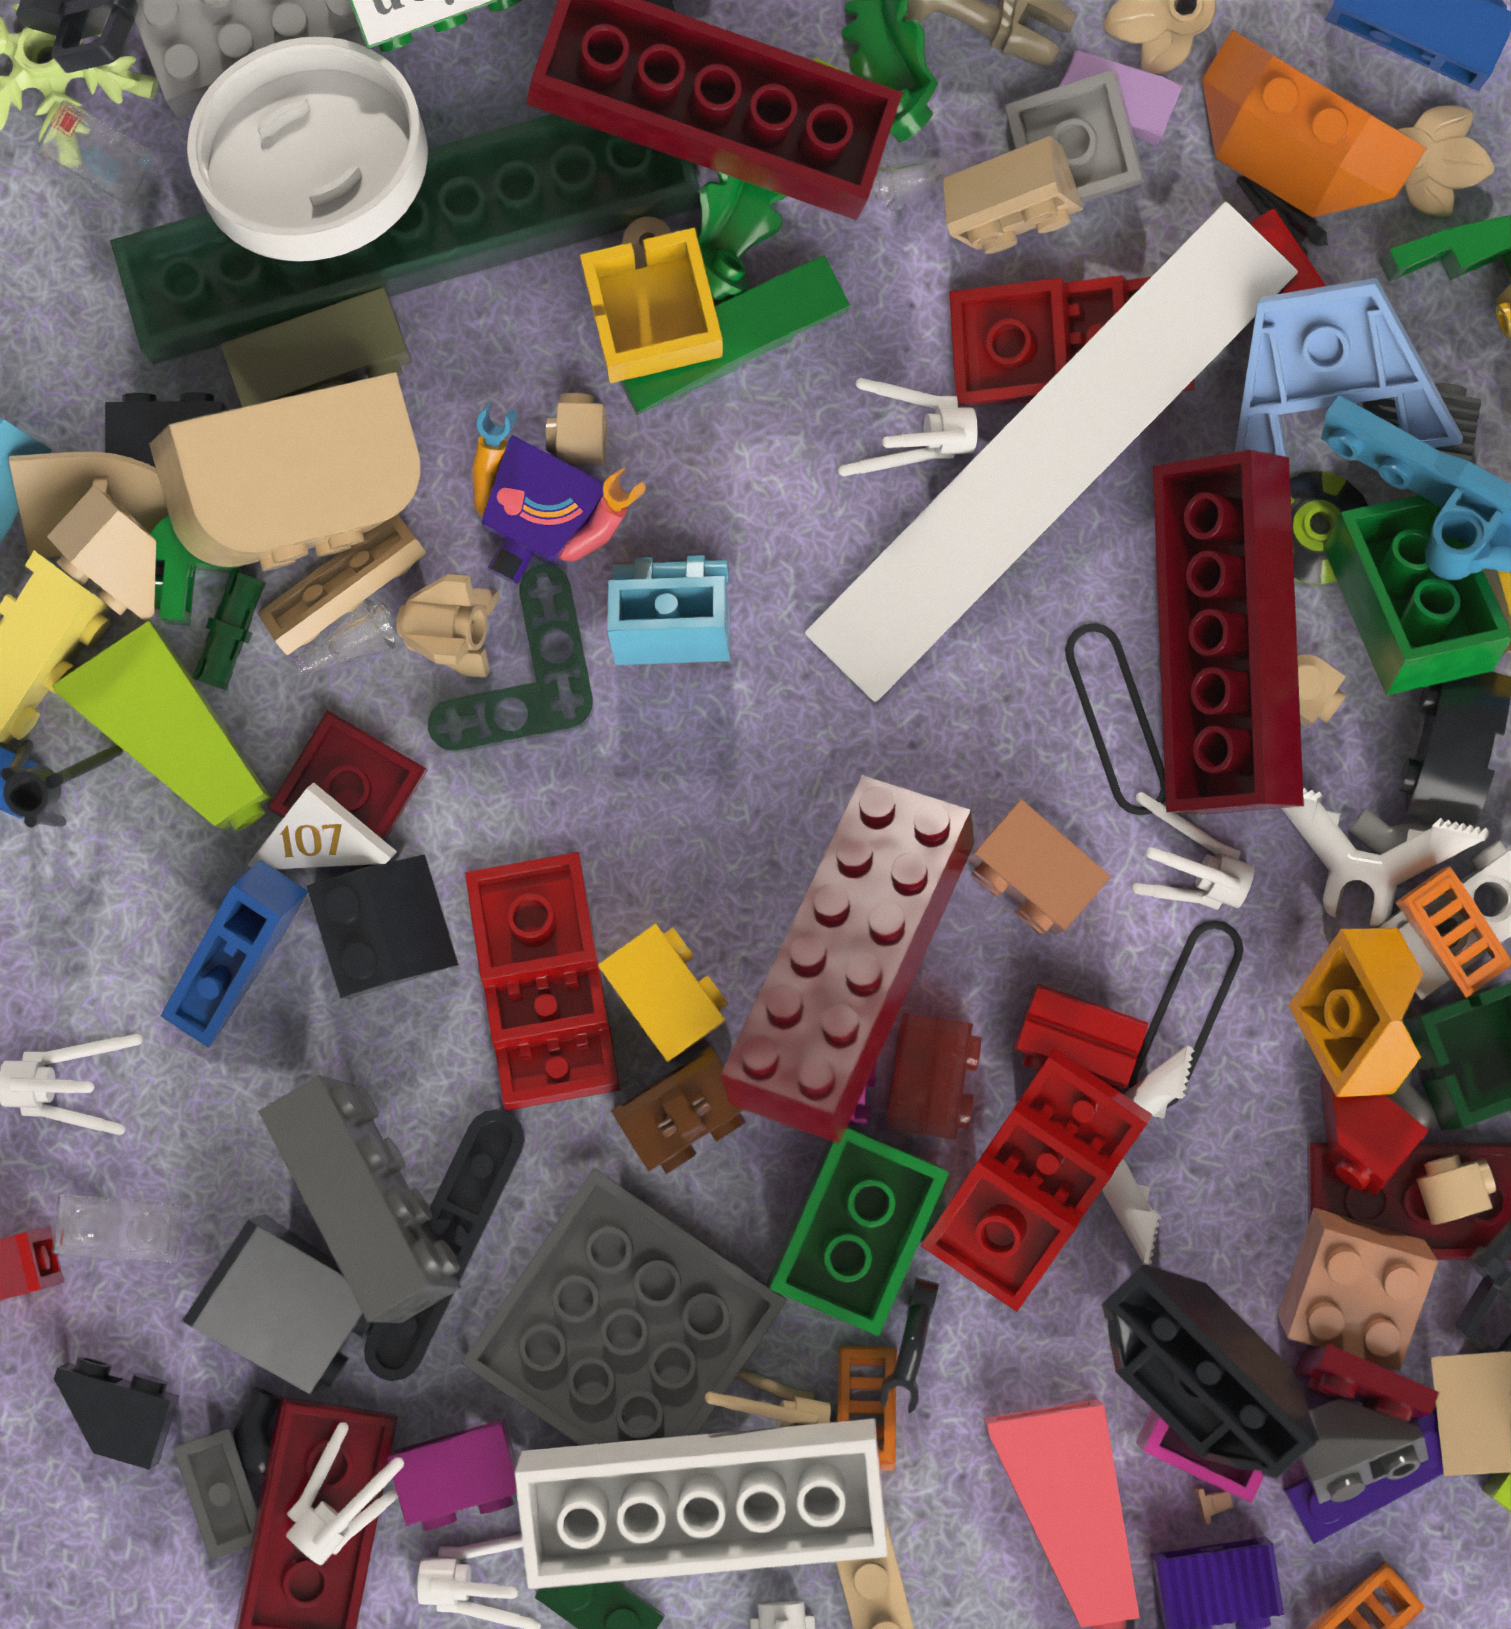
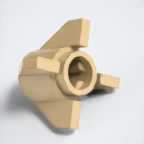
(449, 623)

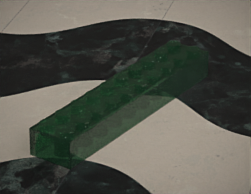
(475, 210)

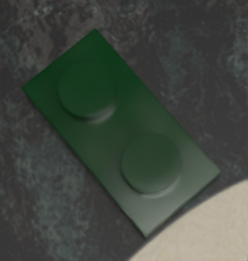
(600, 1606)

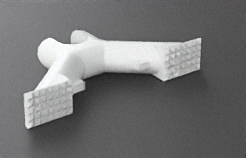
(1381, 871)
(1122, 1191)

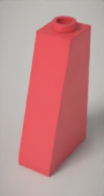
(1071, 1496)

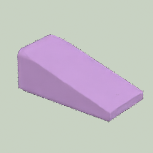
(1146, 95)

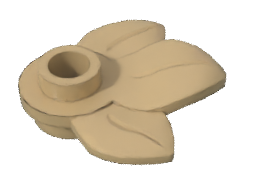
(1160, 29)
(1448, 162)

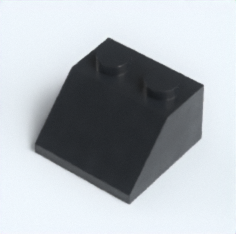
(382, 926)

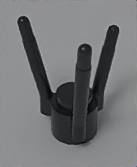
(38, 788)

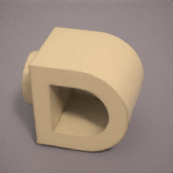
(578, 431)
(1318, 689)
(1455, 1188)

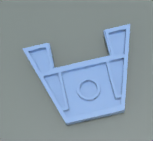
(1330, 345)

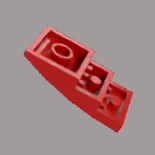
(1024, 333)
(542, 981)
(1036, 1180)

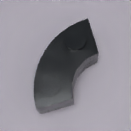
(1455, 748)

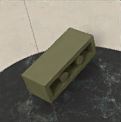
(318, 350)

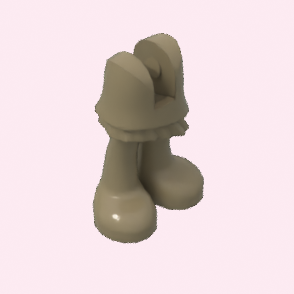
(1005, 23)

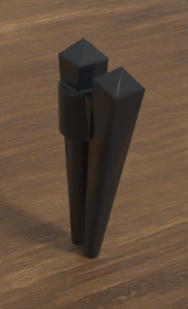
(1296, 221)

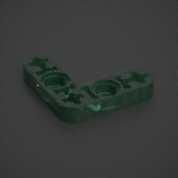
(536, 695)

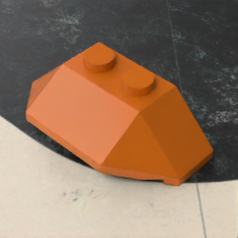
(1301, 134)

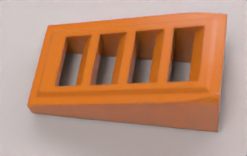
(1461, 901)
(869, 1357)
(1395, 1588)

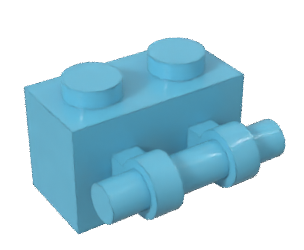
(669, 611)

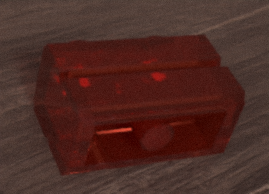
(930, 1076)

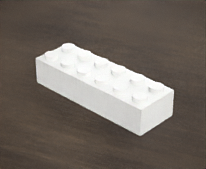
(701, 1503)

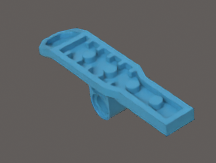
(1471, 499)

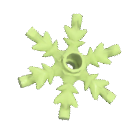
(27, 72)

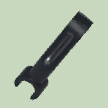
(913, 1342)

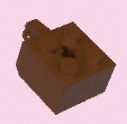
(678, 1112)

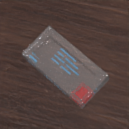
(100, 155)

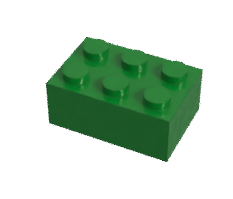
(1409, 618)
(857, 1229)

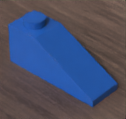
(1444, 35)
(233, 951)

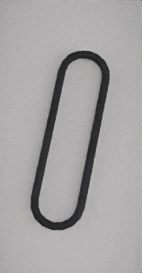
(1069, 651)
(1171, 988)

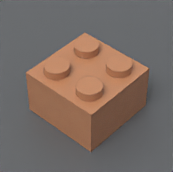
(1037, 870)
(1357, 1288)

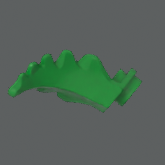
(893, 56)
(732, 222)

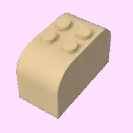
(289, 474)

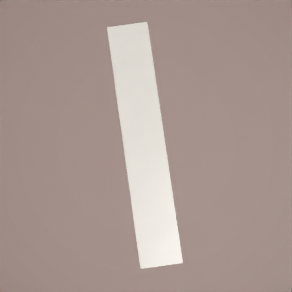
(1050, 452)

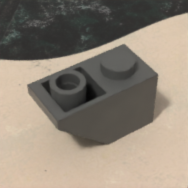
(1358, 1450)

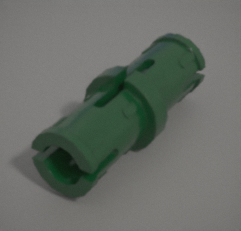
(228, 630)

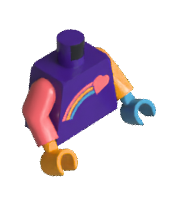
(540, 502)

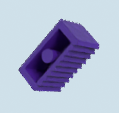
(1218, 1585)

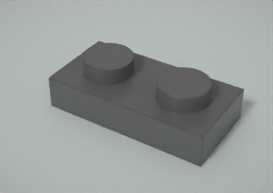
(218, 1492)

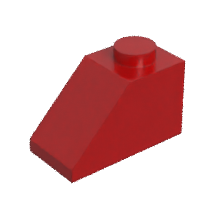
(1368, 1137)
(28, 1263)

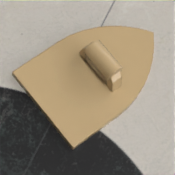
(55, 482)
(1474, 1412)

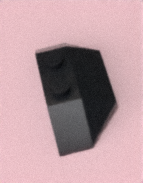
(1207, 1372)

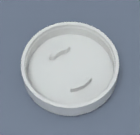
(308, 148)

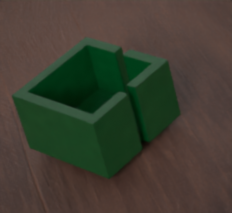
(1467, 1055)

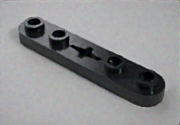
(472, 1192)

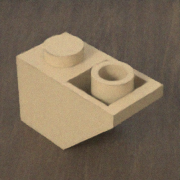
(111, 549)

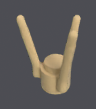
(797, 1411)

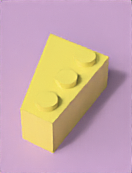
(40, 640)

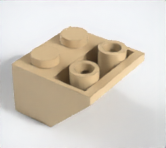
(1011, 196)

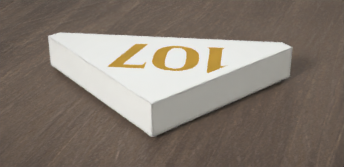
(321, 835)

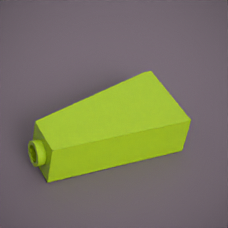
(163, 720)

